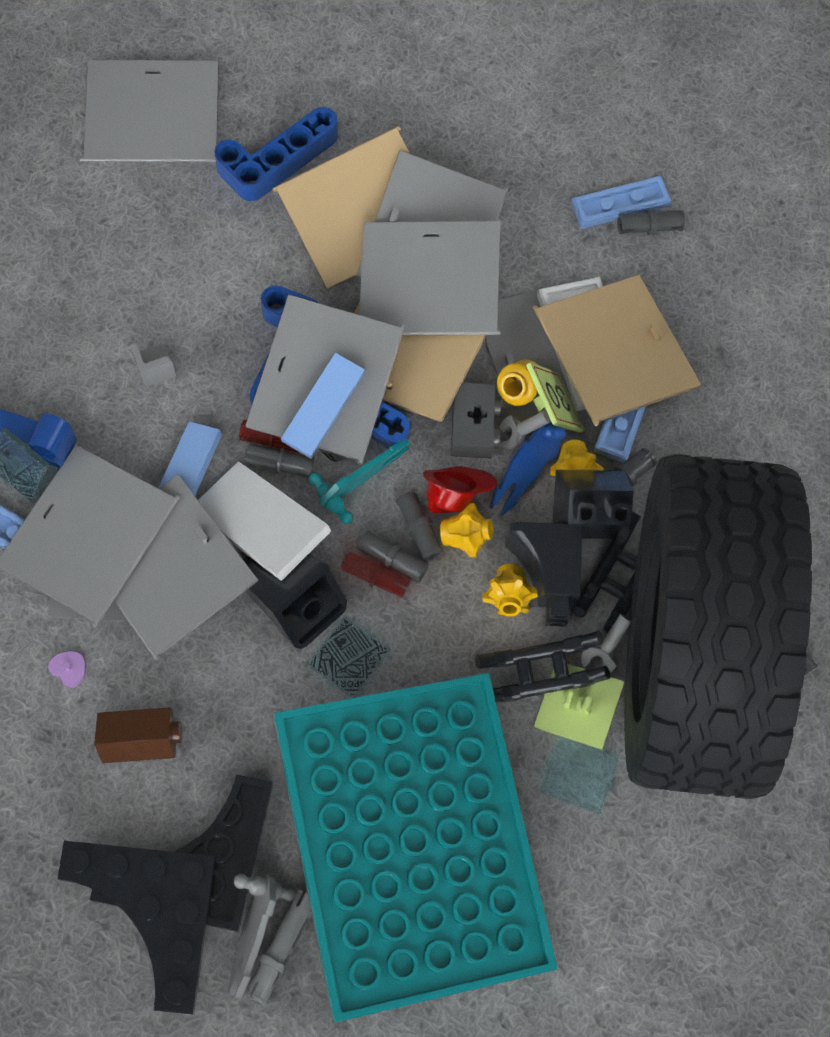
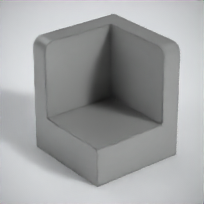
(153, 364)

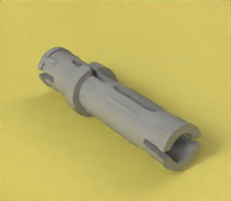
(278, 954)

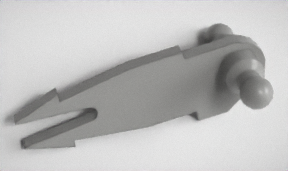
(265, 892)

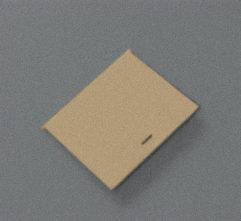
(336, 200)
(615, 350)
(430, 372)

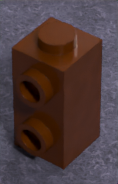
(137, 735)

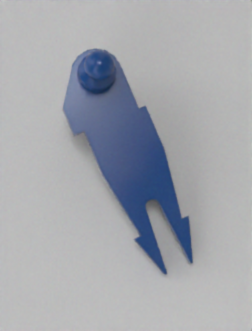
(528, 463)

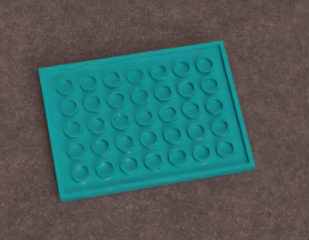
(412, 846)

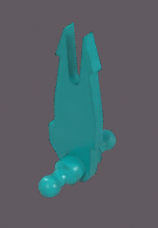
(332, 496)

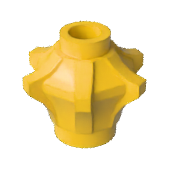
(575, 457)
(467, 530)
(510, 591)

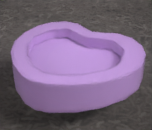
(69, 667)

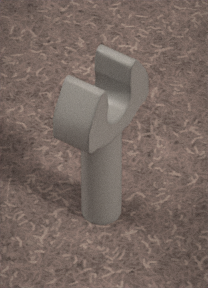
(521, 429)
(610, 642)

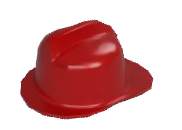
(456, 487)

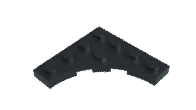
(235, 844)
(164, 898)

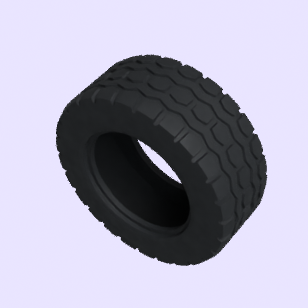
(717, 627)

